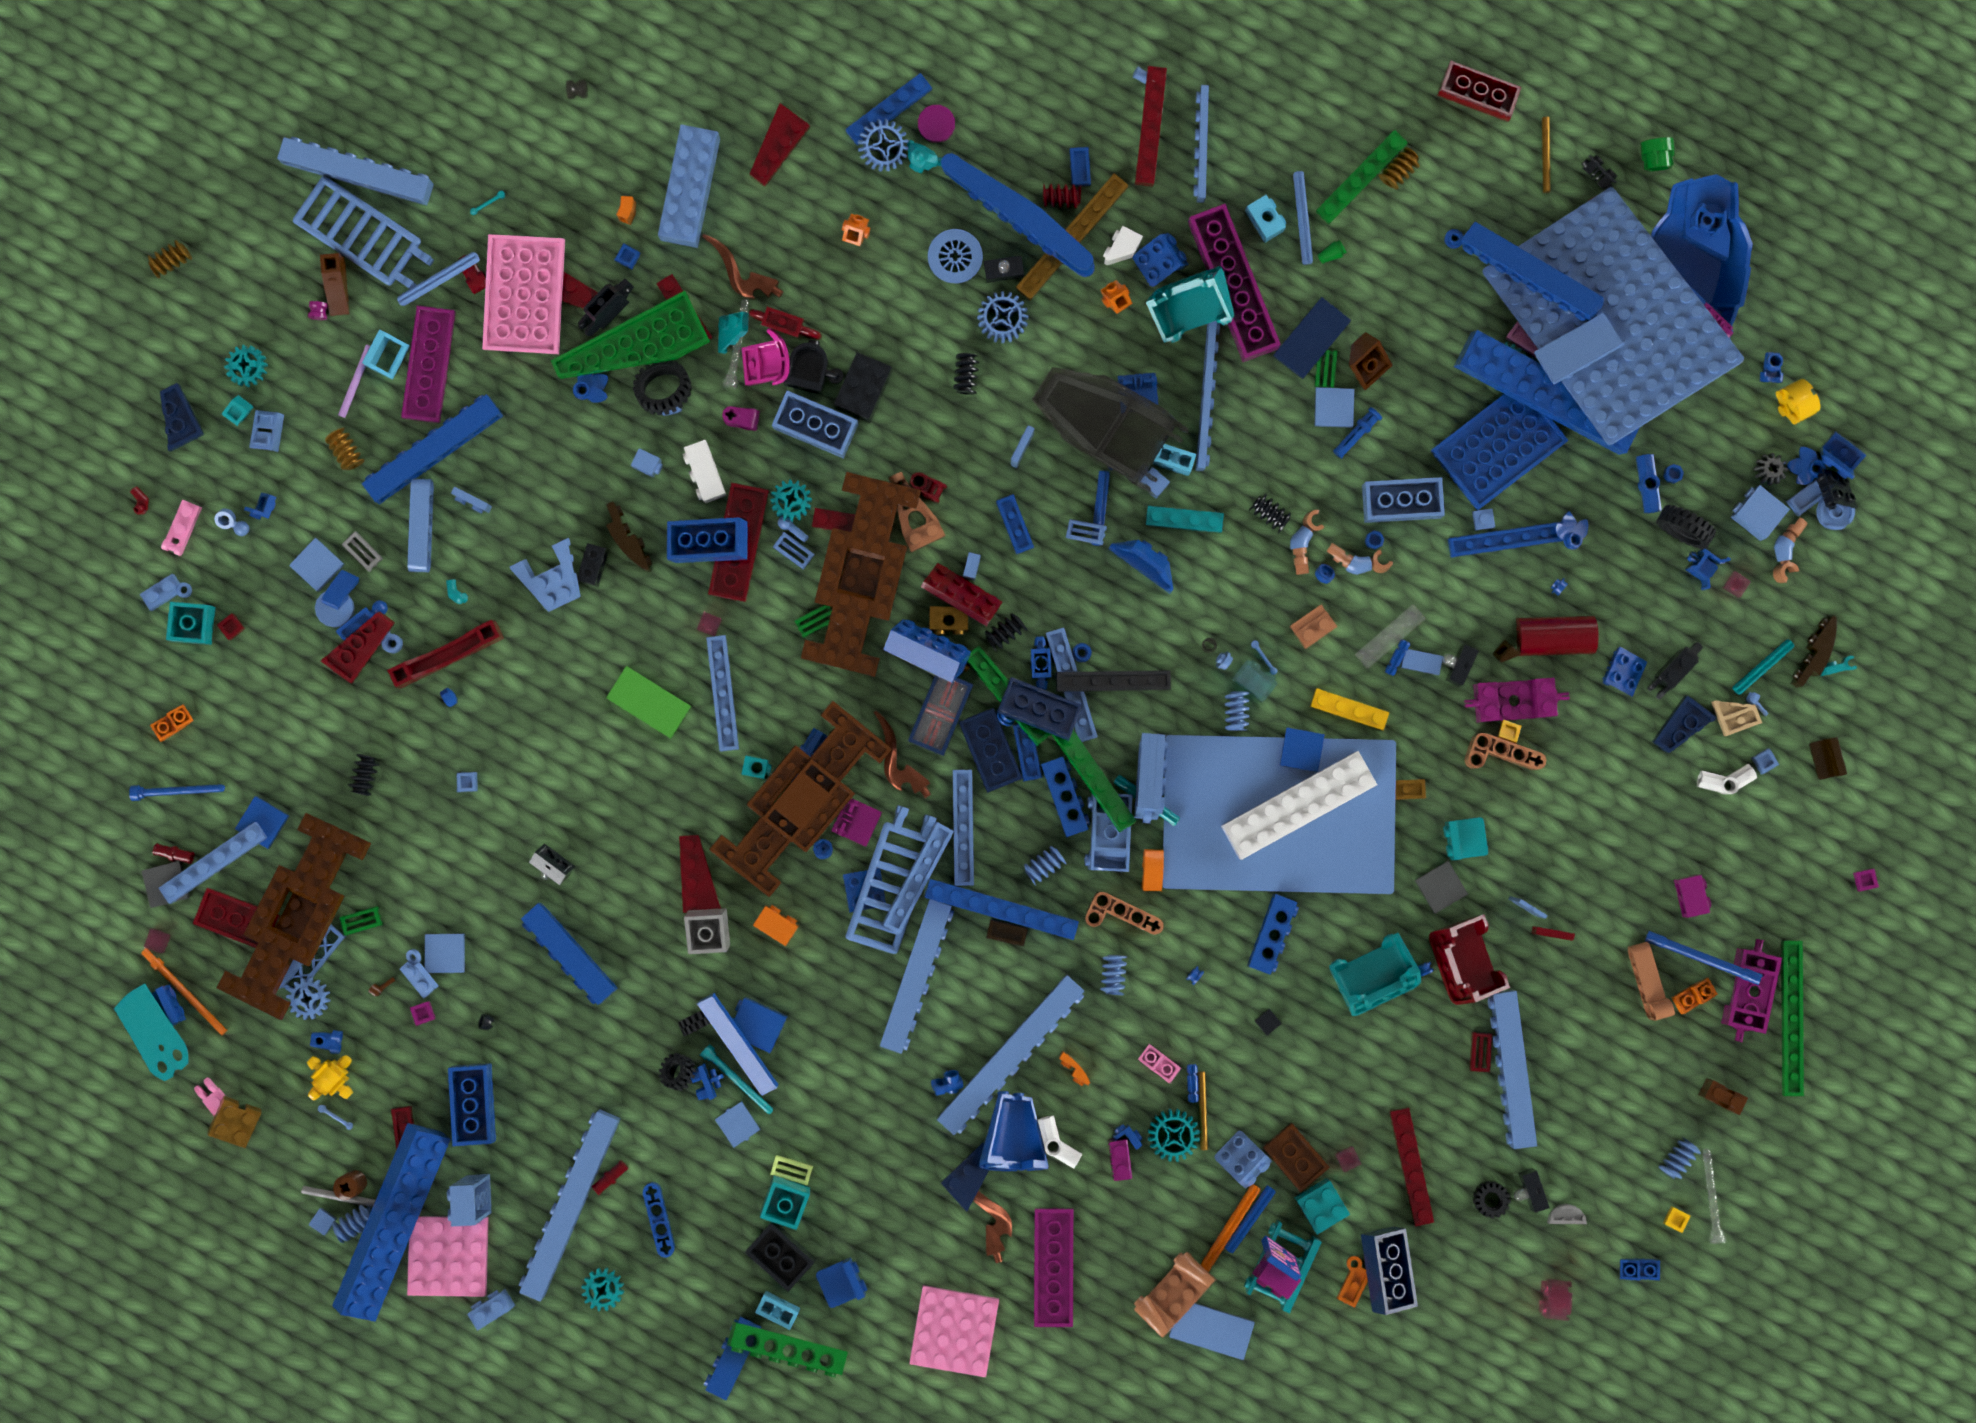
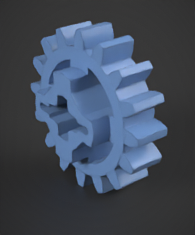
(310, 1006)

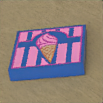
(1281, 1258)

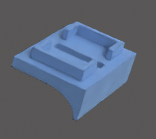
(266, 440)

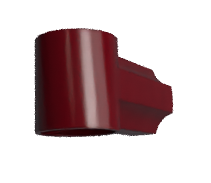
(474, 278)

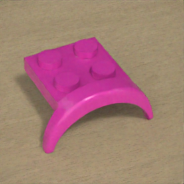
(766, 361)

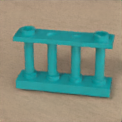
(1311, 1248)

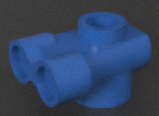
(1771, 372)
(331, 1041)
(950, 1083)

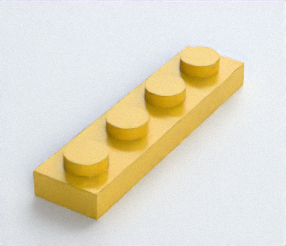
(1349, 709)

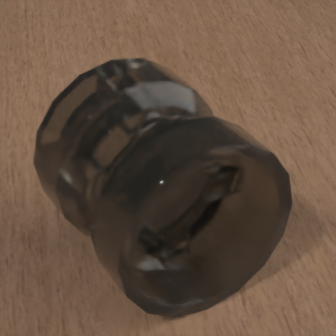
(576, 89)

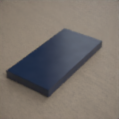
(1312, 338)
(1039, 708)
(990, 750)

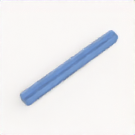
(1303, 219)
(438, 279)

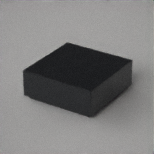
(1267, 1022)

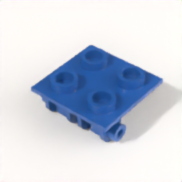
(1142, 384)
(1624, 671)
(853, 886)

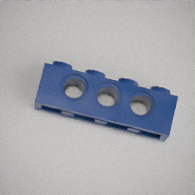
(1069, 826)
(1263, 940)

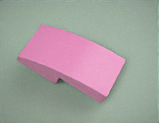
(1159, 1063)

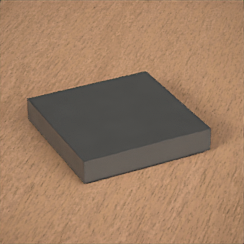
(158, 876)
(1441, 887)

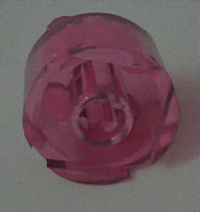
(1556, 1299)

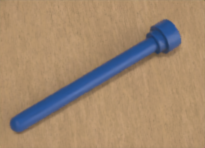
(137, 793)

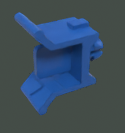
(1704, 566)

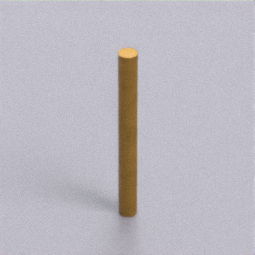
(1546, 154)
(1202, 1111)

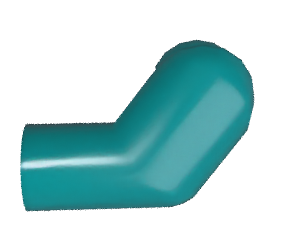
(454, 594)

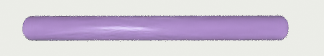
(353, 385)

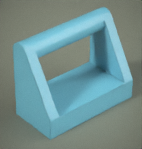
(376, 350)

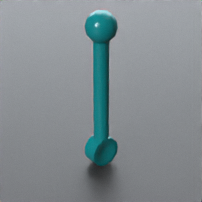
(500, 194)

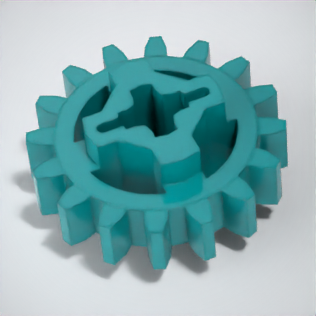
(240, 359)
(798, 503)
(609, 1293)

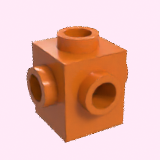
(855, 229)
(1116, 296)

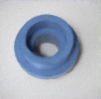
(1224, 660)

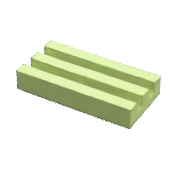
(793, 1170)

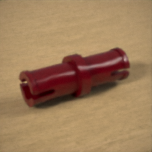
(173, 853)
(610, 1177)

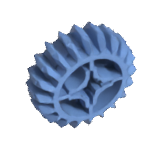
(882, 137)
(989, 327)

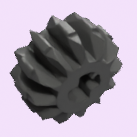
(1770, 461)

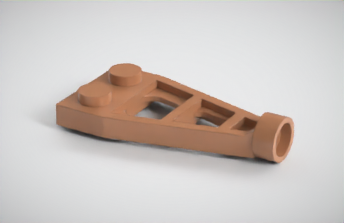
(923, 535)

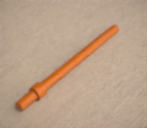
(158, 964)

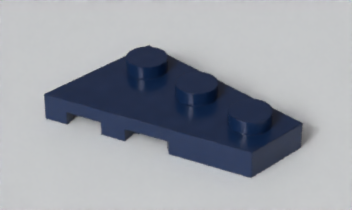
(179, 418)
(1682, 724)
(966, 1179)

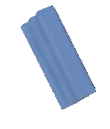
(1100, 535)
(806, 560)

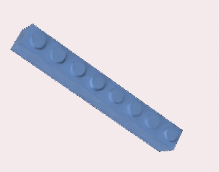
(355, 171)
(916, 975)
(1513, 1069)

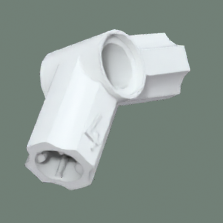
(1737, 780)
(1050, 1133)

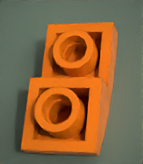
(172, 723)
(1152, 870)
(1694, 995)
(1078, 1073)

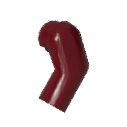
(142, 501)

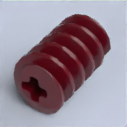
(1061, 196)

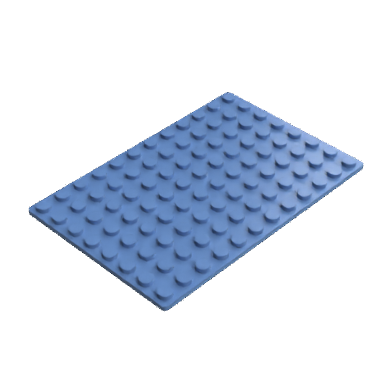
(1665, 329)
(1226, 776)

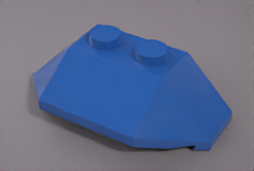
(1146, 561)

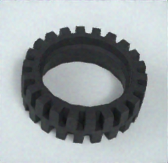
(666, 404)
(1686, 526)

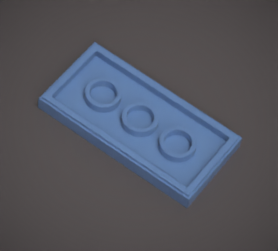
(1578, 348)
(1214, 1331)

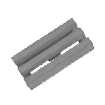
(373, 561)

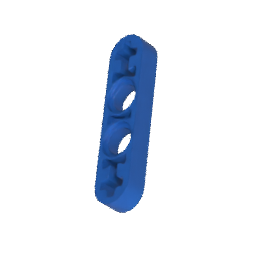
(659, 1219)

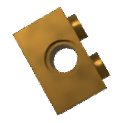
(937, 616)

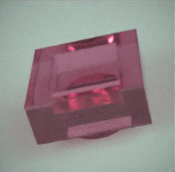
(1736, 584)
(709, 624)
(157, 940)
(1348, 1159)

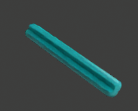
(1763, 667)
(1130, 788)

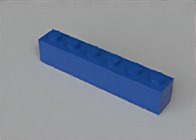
(569, 954)

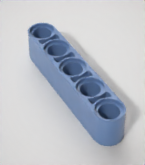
(420, 525)

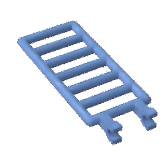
(369, 212)
(896, 827)

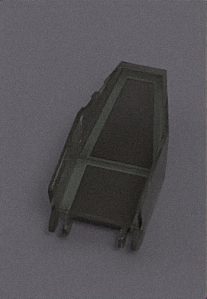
(1107, 422)

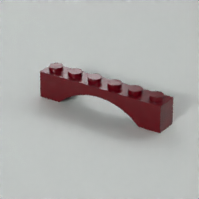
(1150, 126)
(433, 661)

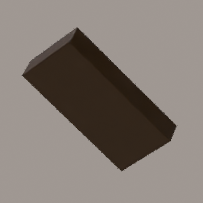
(1007, 932)

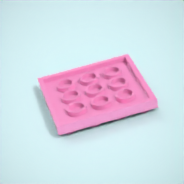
(447, 1258)
(954, 1331)

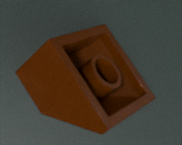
(1368, 360)

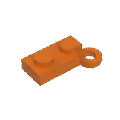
(1354, 1283)

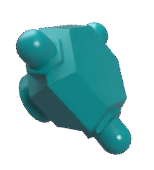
(921, 157)

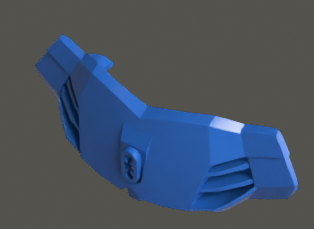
(1708, 241)

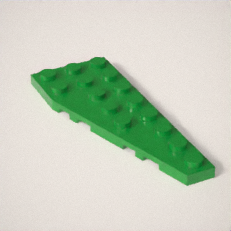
(648, 338)

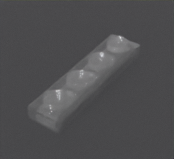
(1390, 636)

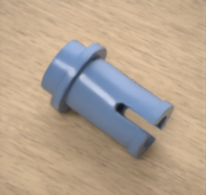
(1140, 75)

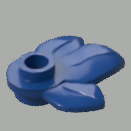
(594, 387)
(1804, 466)
(1571, 529)

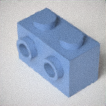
(486, 1312)

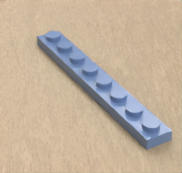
(1207, 402)

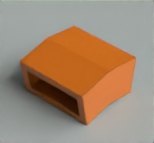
(627, 209)

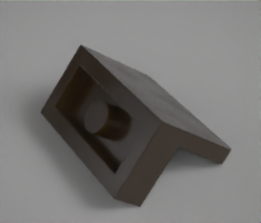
(1828, 758)

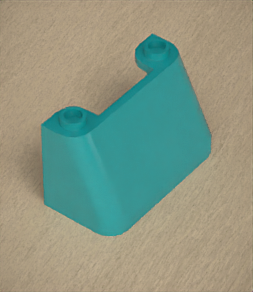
(1191, 304)
(1376, 975)

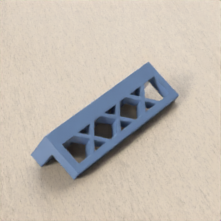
(297, 966)

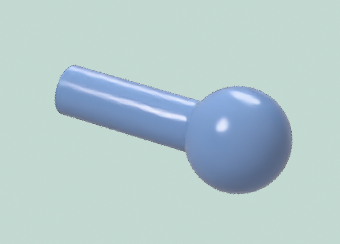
(788, 525)

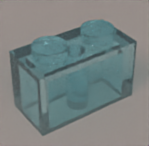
(1254, 680)

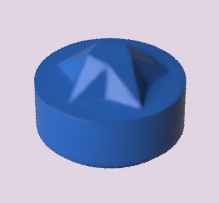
(1325, 573)
(823, 849)

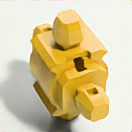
(329, 1077)

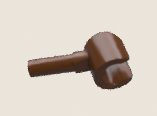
(375, 990)

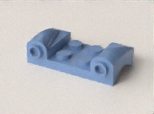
(1108, 847)

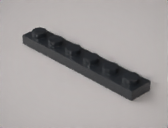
(1113, 681)

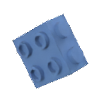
(1759, 512)

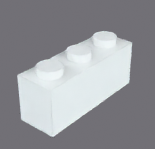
(704, 472)

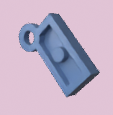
(164, 591)
(418, 975)

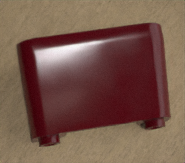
(1465, 961)

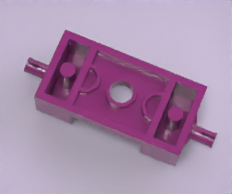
(1535, 700)
(1750, 1012)

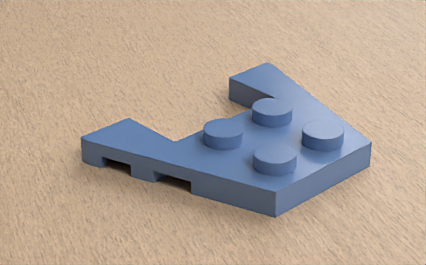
(554, 586)

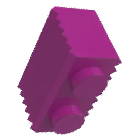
(1120, 1159)

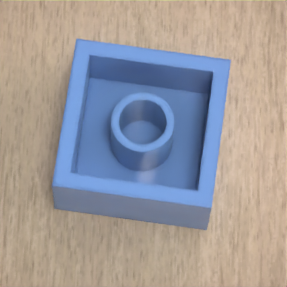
(971, 566)

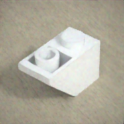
(1124, 246)

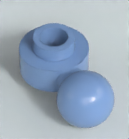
(240, 528)
(386, 643)

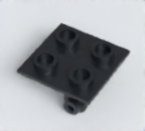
(1590, 166)
(1835, 490)

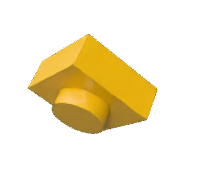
(1509, 731)
(1676, 1219)

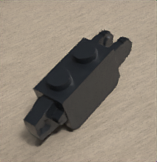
(605, 306)
(1676, 669)

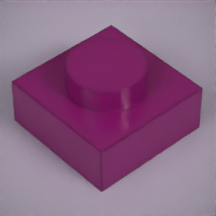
(1866, 879)
(422, 1013)

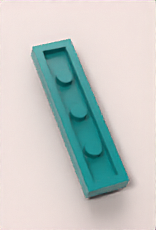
(1184, 519)

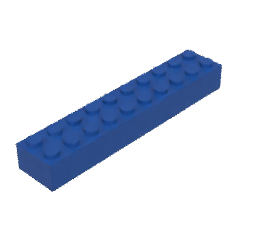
(1529, 384)
(391, 1222)

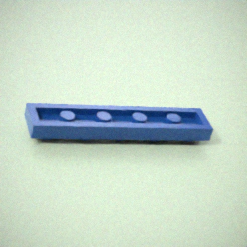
(891, 106)

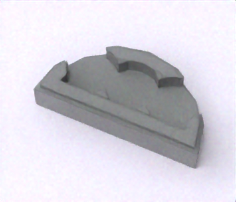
(1566, 1215)

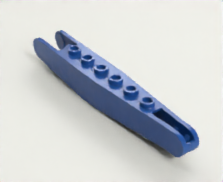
(1021, 214)

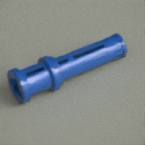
(1363, 426)

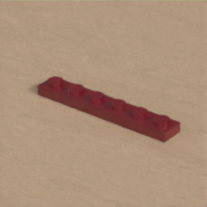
(1411, 1166)

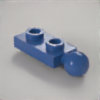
(360, 618)

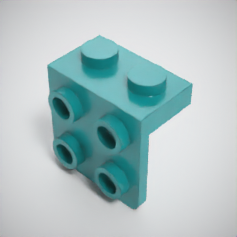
(1465, 838)

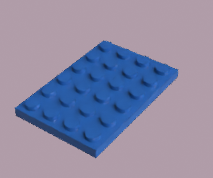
(1497, 448)

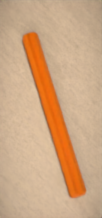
(1230, 1227)

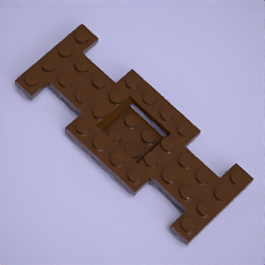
(867, 577)
(807, 802)
(302, 921)

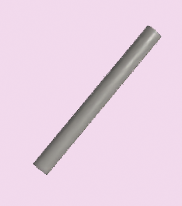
(331, 1195)

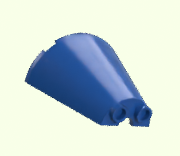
(1013, 1136)

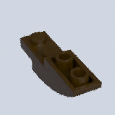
(630, 545)
(1821, 646)

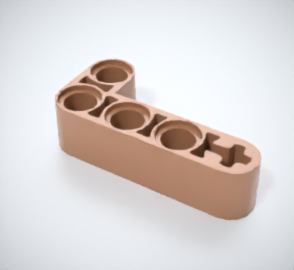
(1507, 754)
(1126, 915)
(1649, 982)

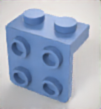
(1242, 1159)

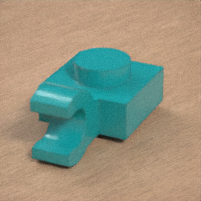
(1833, 667)

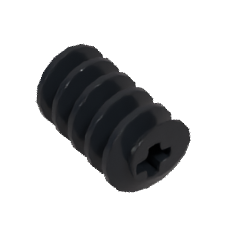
(965, 373)
(1271, 512)
(1005, 631)
(363, 774)

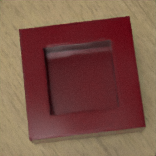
(231, 626)

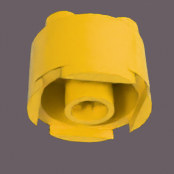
(1797, 401)

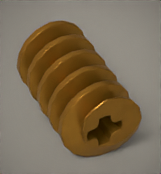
(1399, 168)
(169, 259)
(342, 449)

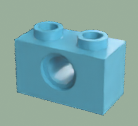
(1266, 229)

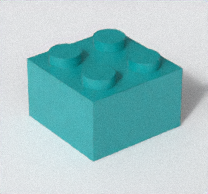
(190, 623)
(785, 1202)
(1322, 1206)

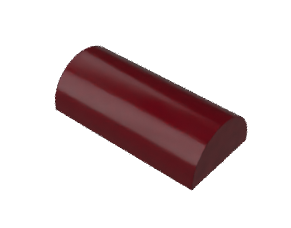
(1479, 91)
(1557, 635)

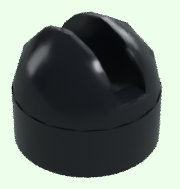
(485, 1022)

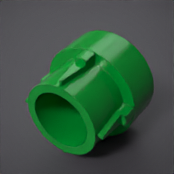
(1658, 154)

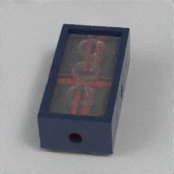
(940, 714)

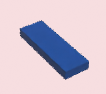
(1014, 524)
(1027, 755)

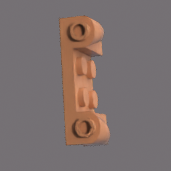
(1174, 1294)

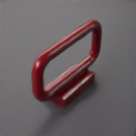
(784, 323)

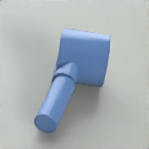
(1753, 698)

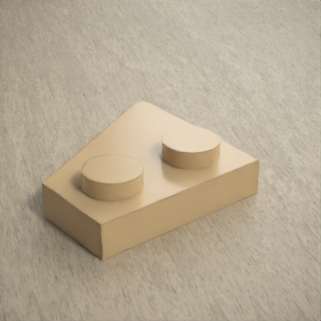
(1735, 716)

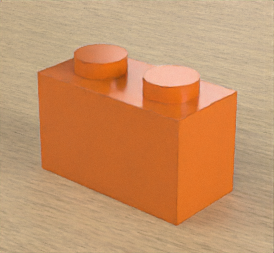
(776, 925)

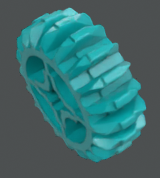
(1185, 1147)

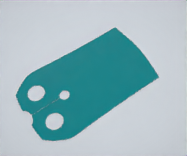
(150, 1028)

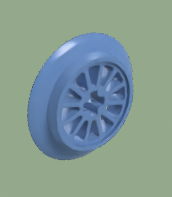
(951, 236)

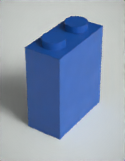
(759, 1023)

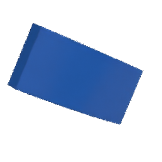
(339, 589)
(1640, 1269)

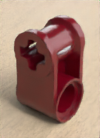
(928, 487)

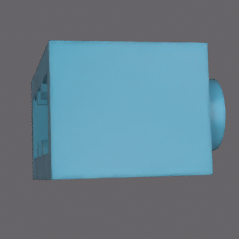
(1175, 459)
(777, 1310)

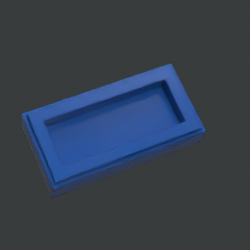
(1080, 166)

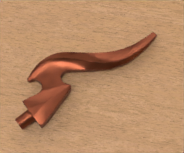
(744, 287)
(894, 775)
(993, 1232)

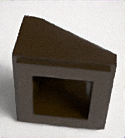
(1506, 652)

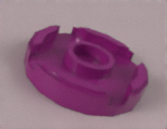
(936, 123)

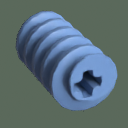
(1236, 711)
(1044, 864)
(1113, 974)
(1679, 1159)
(353, 1225)

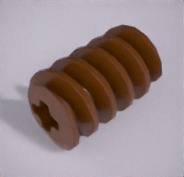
(350, 1185)

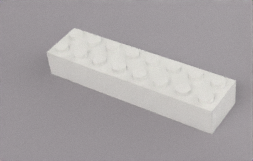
(1299, 805)

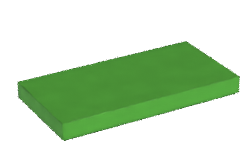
(648, 702)

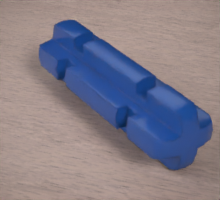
(1397, 657)
(1192, 1083)

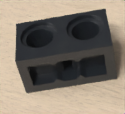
(592, 565)

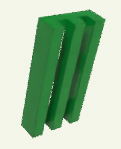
(1325, 374)
(811, 614)
(377, 916)

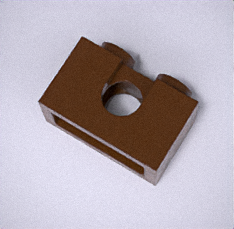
(1717, 1092)

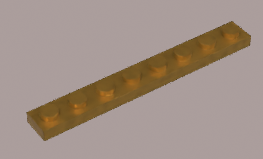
(1077, 229)

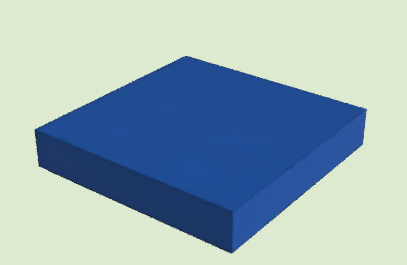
(1302, 749)
(267, 816)

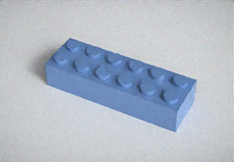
(689, 186)

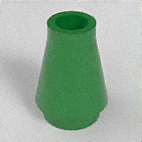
(1332, 252)

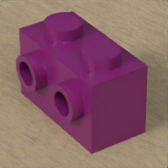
(1692, 896)
(1276, 1279)

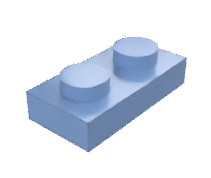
(463, 497)

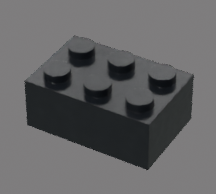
(863, 387)
(780, 1255)

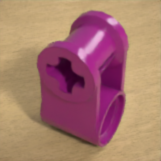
(744, 418)

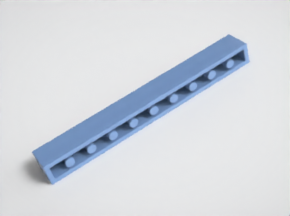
(1010, 1054)
(569, 1206)

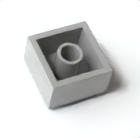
(707, 931)

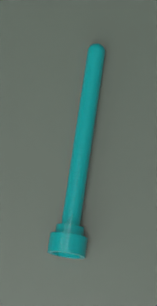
(709, 1054)

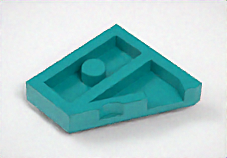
(731, 329)

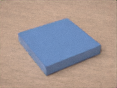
(1334, 407)
(1022, 446)
(316, 564)
(445, 953)

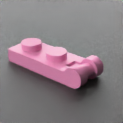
(181, 527)

